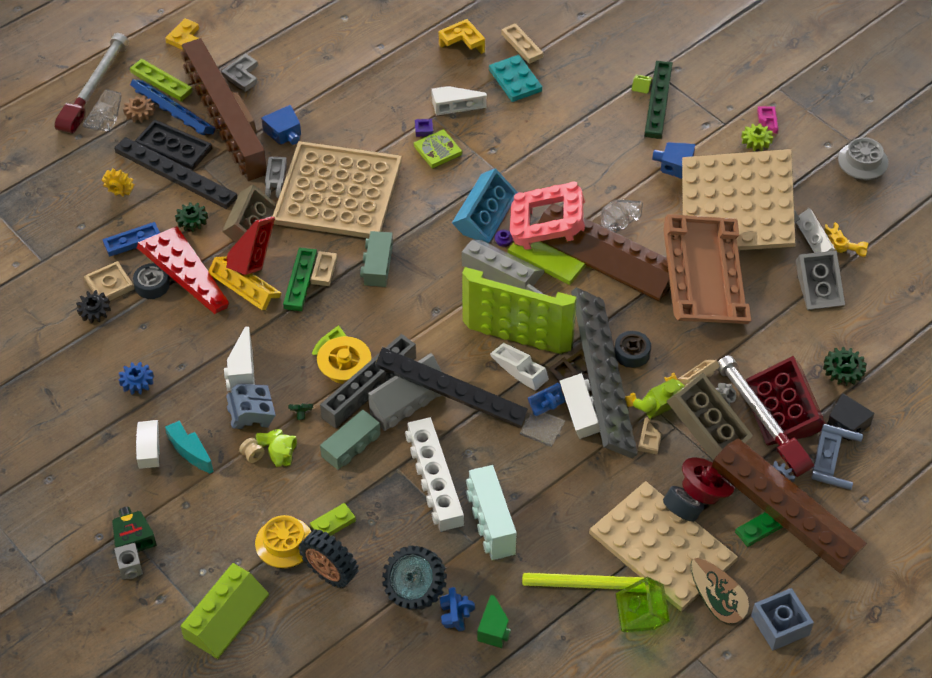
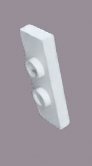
(814, 232)

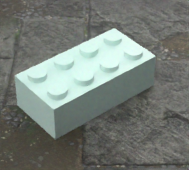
(491, 512)

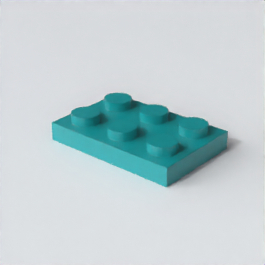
(515, 78)

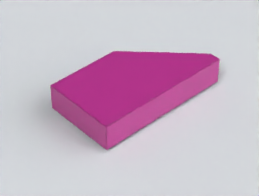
(768, 117)

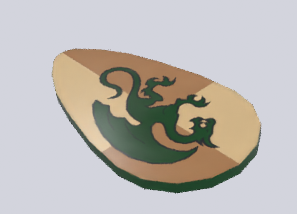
(719, 592)

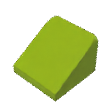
(641, 83)

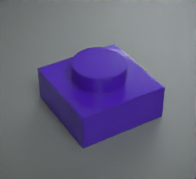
(423, 127)

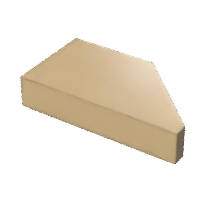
(649, 438)

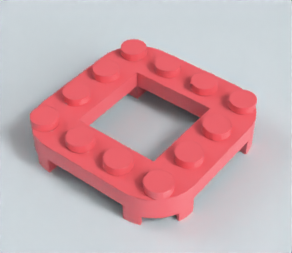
(523, 204)

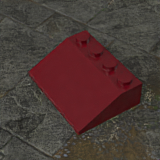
(788, 399)

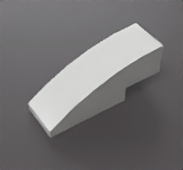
(520, 366)
(147, 444)

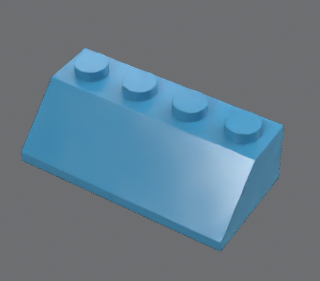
(485, 206)

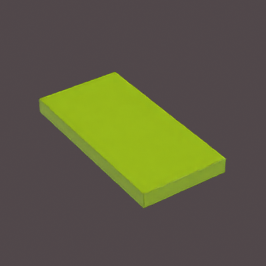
(550, 260)

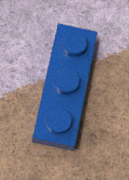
(129, 239)

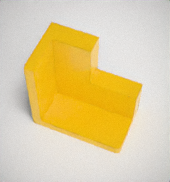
(462, 31)

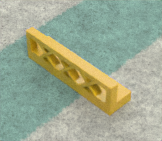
(247, 286)

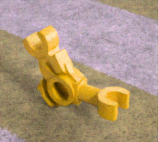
(842, 244)

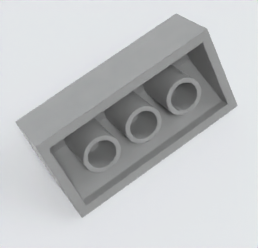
(499, 265)
(400, 398)

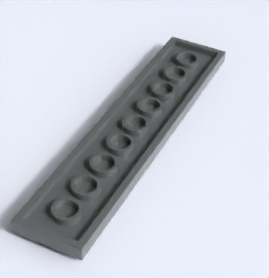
(604, 374)

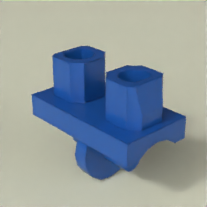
(546, 399)
(459, 607)

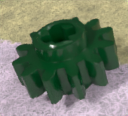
(191, 216)

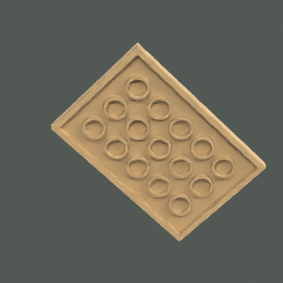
(659, 543)

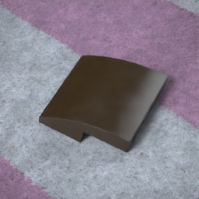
(570, 367)

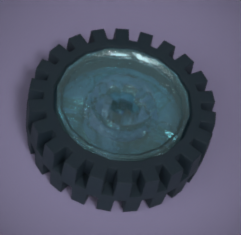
(428, 577)

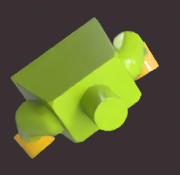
(655, 401)

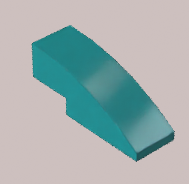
(189, 446)

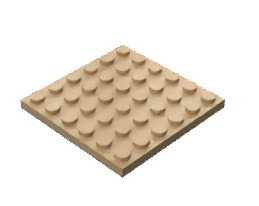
(744, 187)
(337, 189)

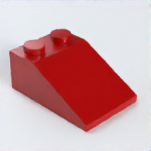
(250, 250)

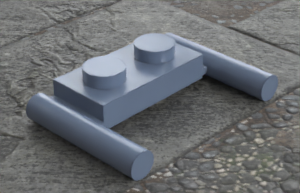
(827, 455)

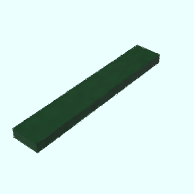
(658, 100)

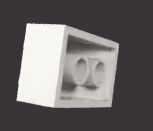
(240, 362)

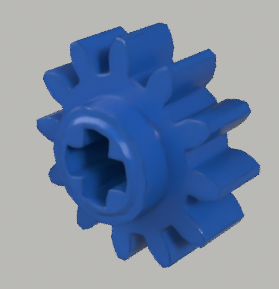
(136, 378)

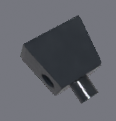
(850, 415)

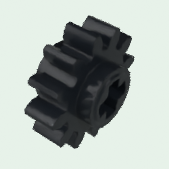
(93, 306)

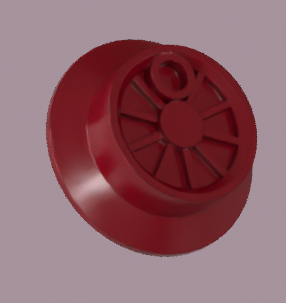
(704, 482)

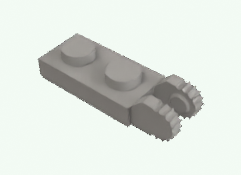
(275, 175)

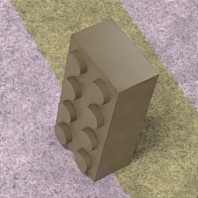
(708, 415)

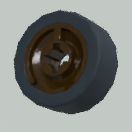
(632, 349)

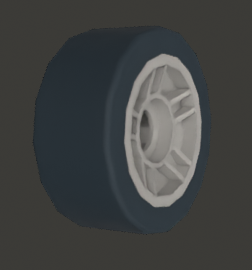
(151, 281)
(682, 504)

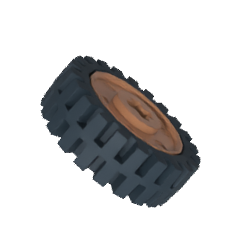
(328, 558)

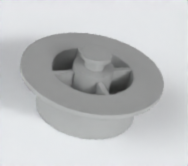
(863, 159)

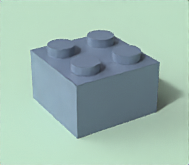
(782, 619)

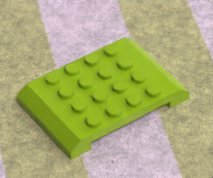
(518, 313)

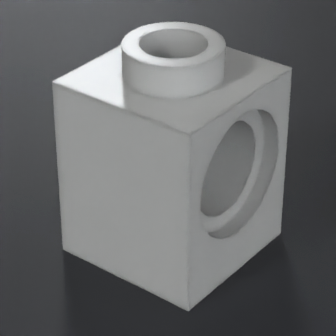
(128, 554)

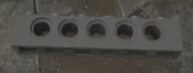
(355, 391)

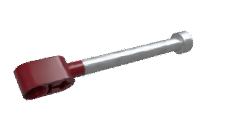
(73, 114)
(789, 449)

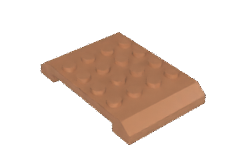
(705, 269)

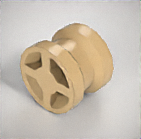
(252, 450)

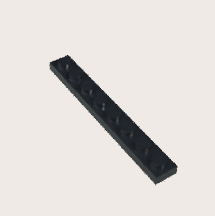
(176, 173)
(451, 387)

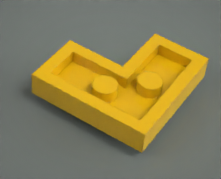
(182, 33)

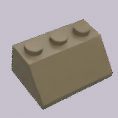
(248, 208)

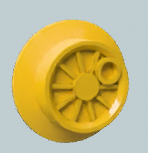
(342, 358)
(280, 541)

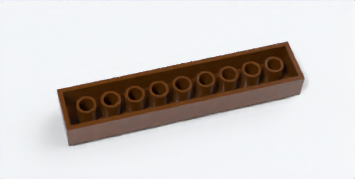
(224, 109)

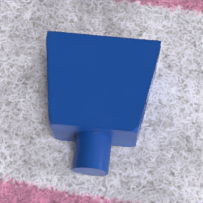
(282, 126)
(672, 157)

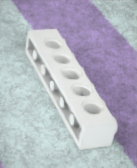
(452, 515)

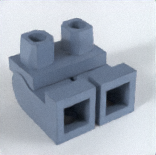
(250, 405)

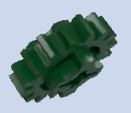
(843, 365)

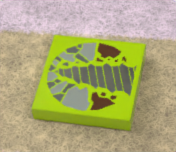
(437, 148)

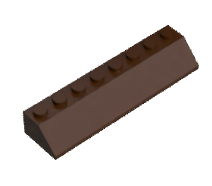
(613, 255)
(788, 505)

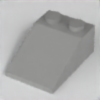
(820, 280)

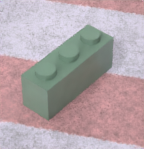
(377, 258)
(350, 439)

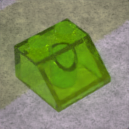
(642, 606)

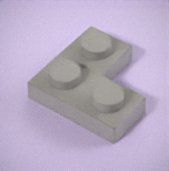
(239, 73)

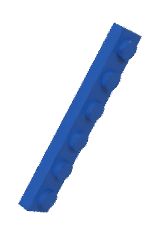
(176, 109)

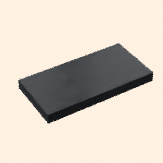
(174, 144)

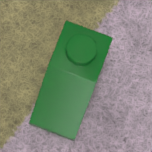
(494, 625)

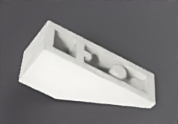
(454, 100)

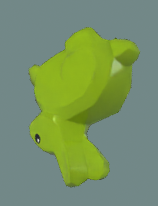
(280, 446)

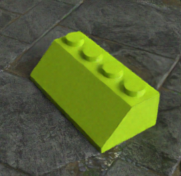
(224, 611)

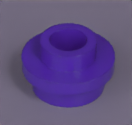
(503, 238)

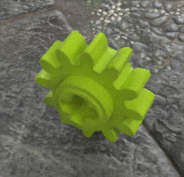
(757, 137)

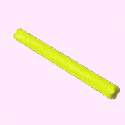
(578, 581)

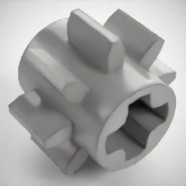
(727, 392)

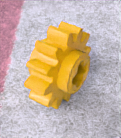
(118, 182)

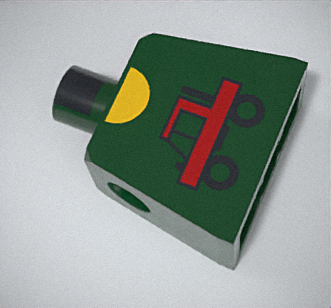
(131, 529)

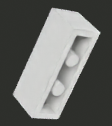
(580, 405)

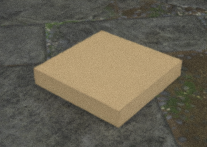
(110, 280)

